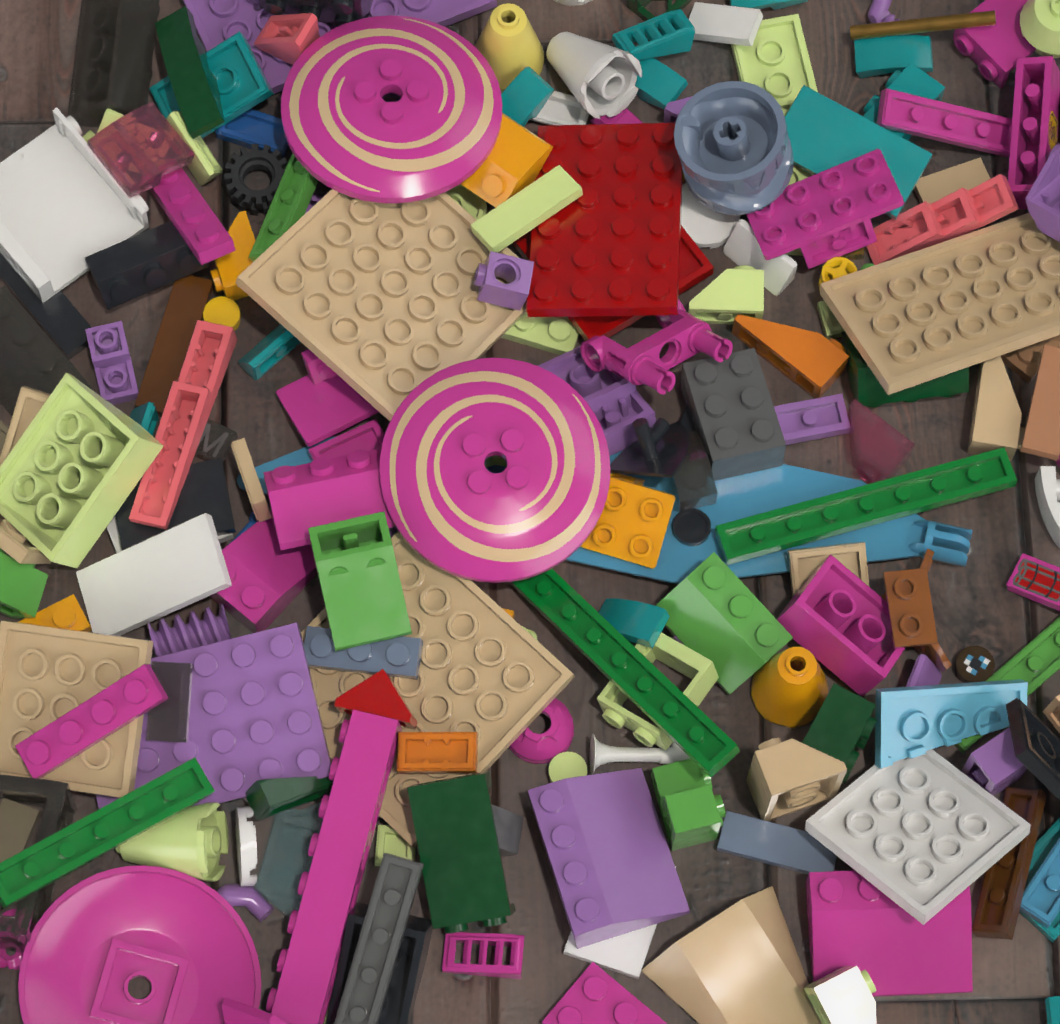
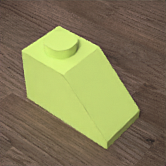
(730, 294)

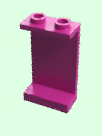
(998, 45)

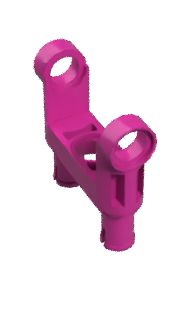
(641, 362)

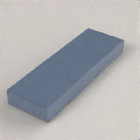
(774, 844)

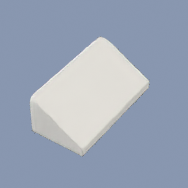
(744, 250)

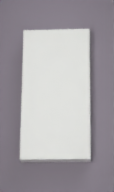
(154, 577)

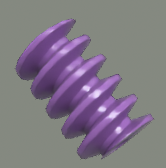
(190, 635)

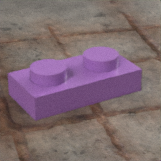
(813, 419)

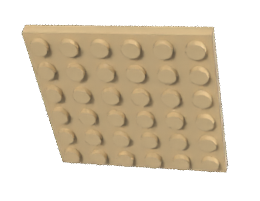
(381, 291)
(473, 675)

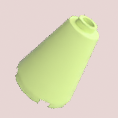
(185, 843)

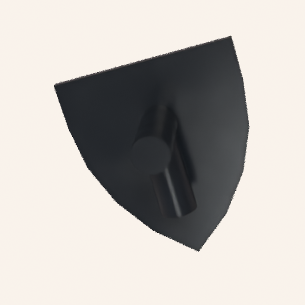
(656, 451)

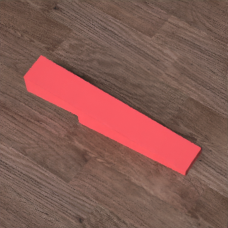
(184, 423)

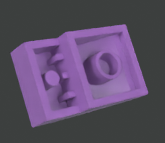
(607, 394)

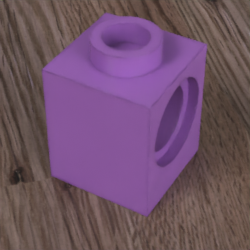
(514, 270)

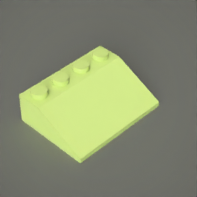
(73, 471)

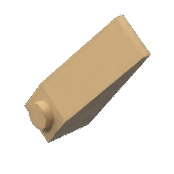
(995, 412)

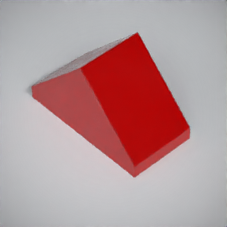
(378, 697)

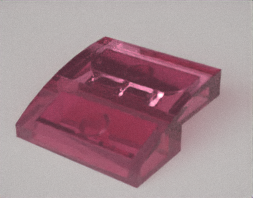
(140, 149)

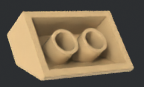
(792, 777)

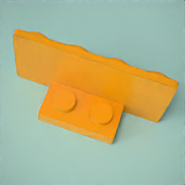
(632, 521)

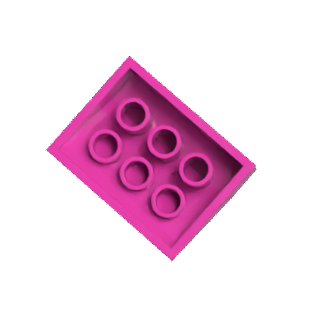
(866, 929)

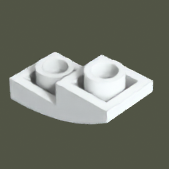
(1048, 499)

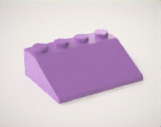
(607, 854)

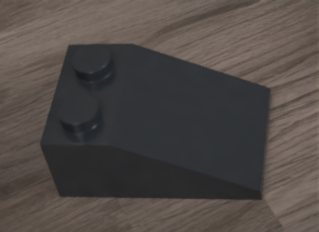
(406, 973)

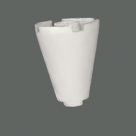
(595, 73)

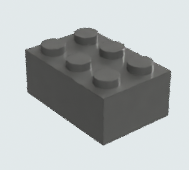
(733, 414)

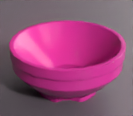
(544, 747)

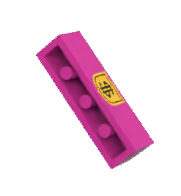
(1033, 122)

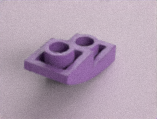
(112, 363)

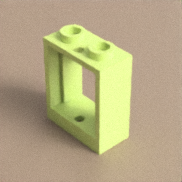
(676, 656)

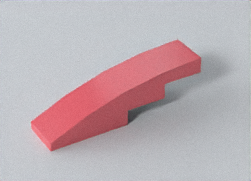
(943, 220)

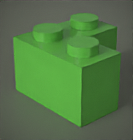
(20, 588)
(687, 804)

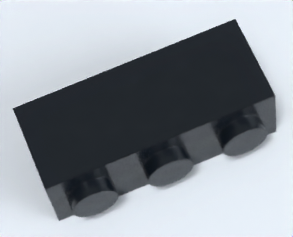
(142, 264)

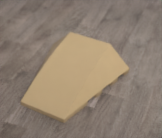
(737, 968)

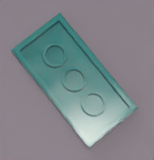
(831, 134)

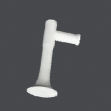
(603, 754)

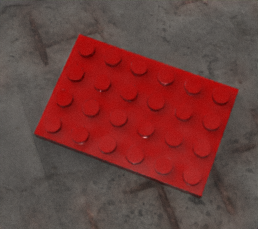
(619, 240)

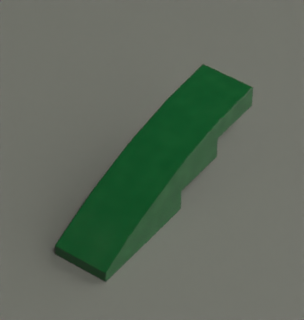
(189, 72)

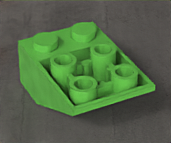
(359, 581)

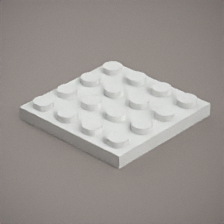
(918, 831)

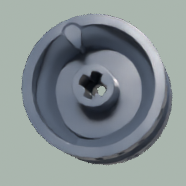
(734, 147)

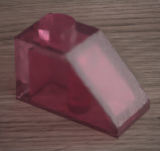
(875, 446)

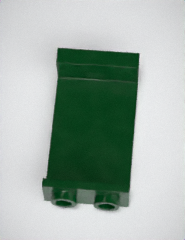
(460, 852)

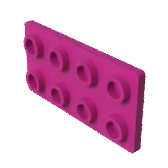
(828, 211)
(322, 402)

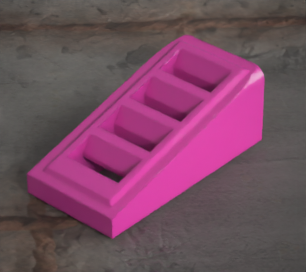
(511, 971)

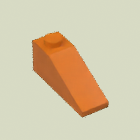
(797, 353)

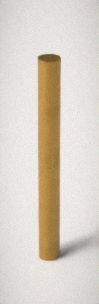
(923, 25)

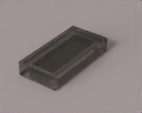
(171, 718)

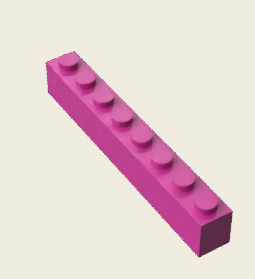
(336, 868)

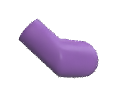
(247, 897)

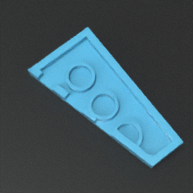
(939, 715)

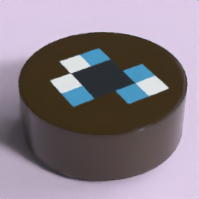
(974, 664)

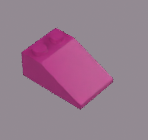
(263, 576)

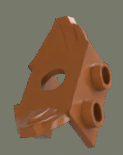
(912, 611)

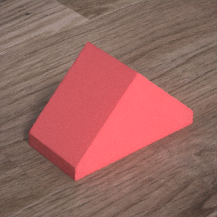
(288, 35)

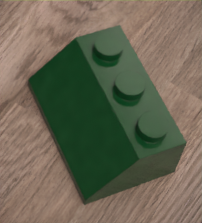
(870, 393)

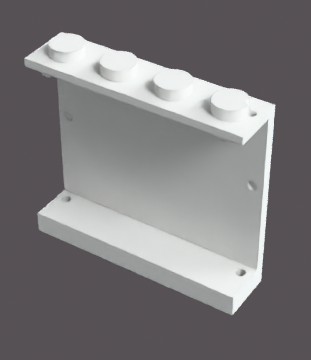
(61, 208)

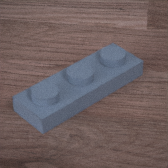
(396, 656)

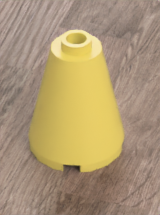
(510, 44)

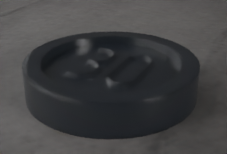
(691, 527)

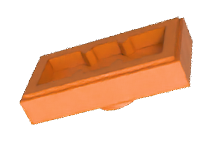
(437, 752)

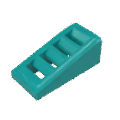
(667, 35)

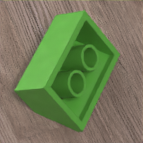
(723, 622)

